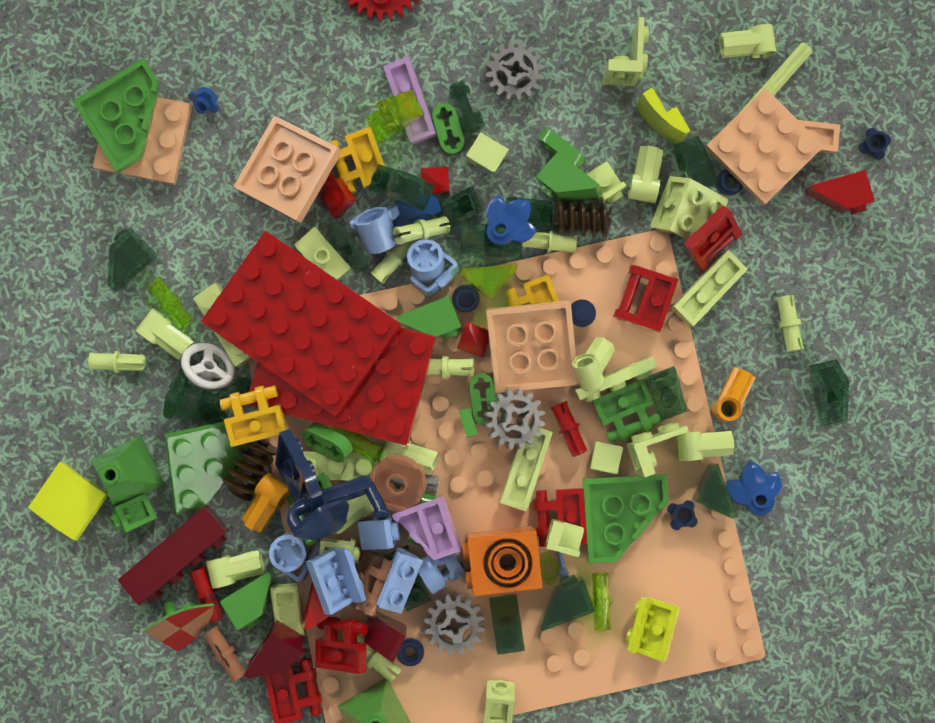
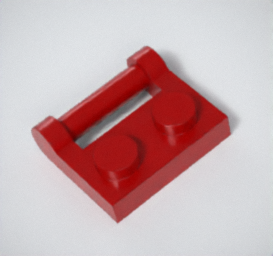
(712, 238)
(654, 302)

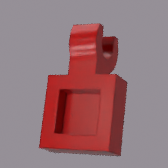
(336, 196)

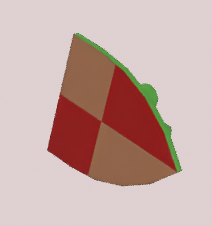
(180, 626)

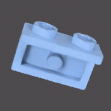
(336, 579)
(399, 581)

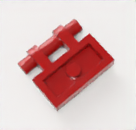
(569, 509)
(344, 654)
(284, 695)

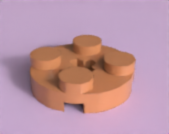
(409, 472)

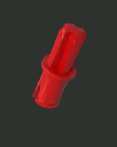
(569, 428)
(205, 592)

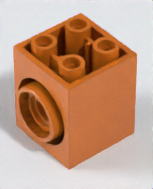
(486, 571)

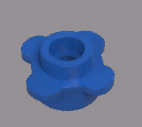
(204, 100)

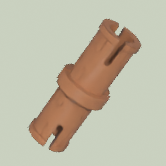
(224, 653)

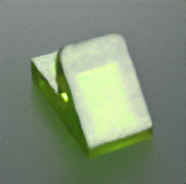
(394, 115)

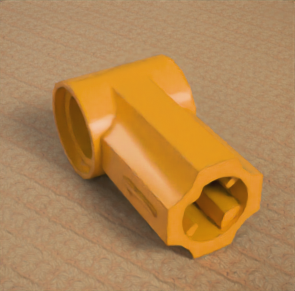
(733, 392)
(270, 496)

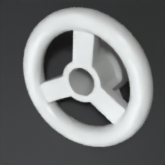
(207, 370)

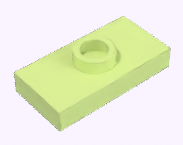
(321, 253)
(288, 605)

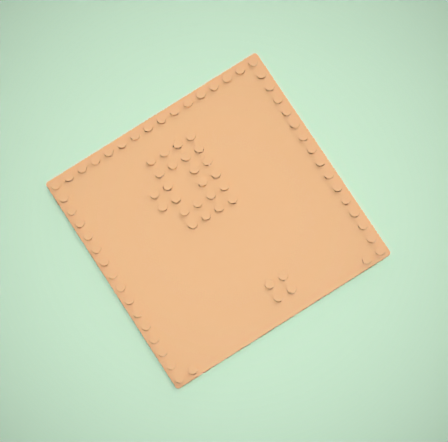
(686, 567)

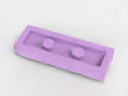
(402, 79)

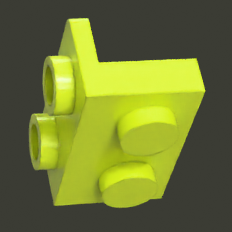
(653, 628)

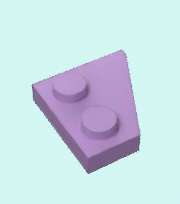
(431, 527)

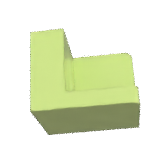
(486, 153)
(564, 538)

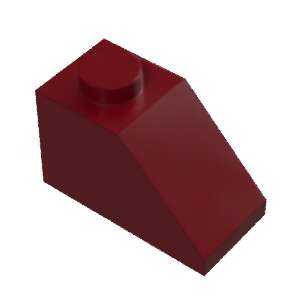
(385, 635)
(276, 652)

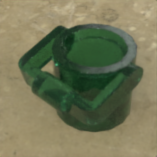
(184, 399)

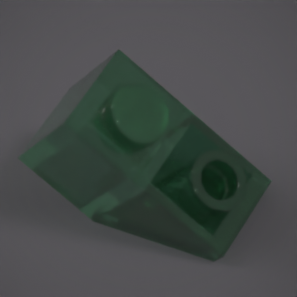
(401, 187)

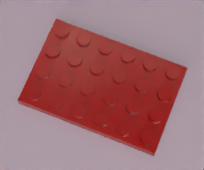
(301, 323)
(384, 401)

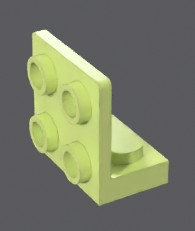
(621, 69)
(685, 207)
(644, 460)

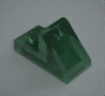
(541, 212)
(666, 393)
(506, 624)

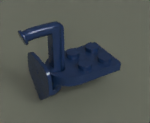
(323, 509)

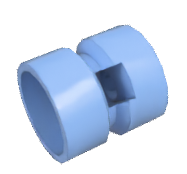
(435, 577)

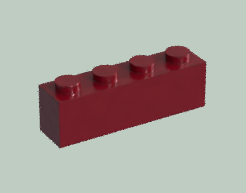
(173, 555)

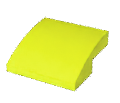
(667, 124)
(68, 501)

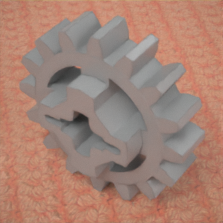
(524, 75)
(521, 429)
(456, 635)

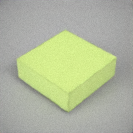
(606, 457)

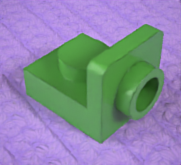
(132, 514)

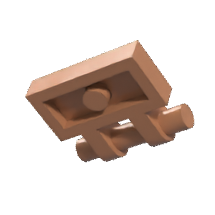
(373, 573)

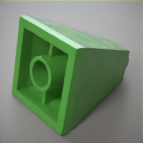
(128, 471)
(374, 704)

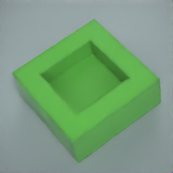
(468, 422)

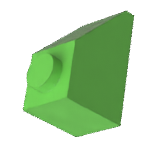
(566, 181)
(434, 318)
(249, 602)

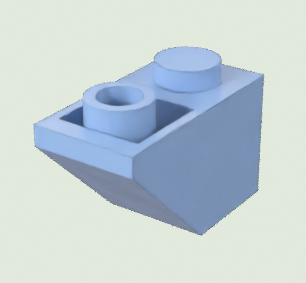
(378, 533)

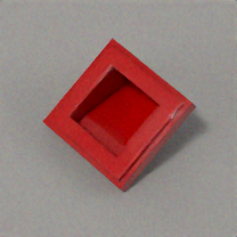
(438, 177)
(474, 339)

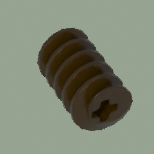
(582, 218)
(250, 469)

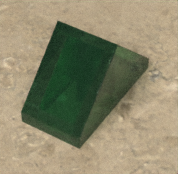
(461, 208)
(714, 493)

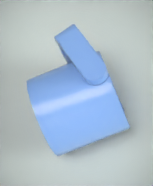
(376, 228)
(428, 267)
(291, 552)

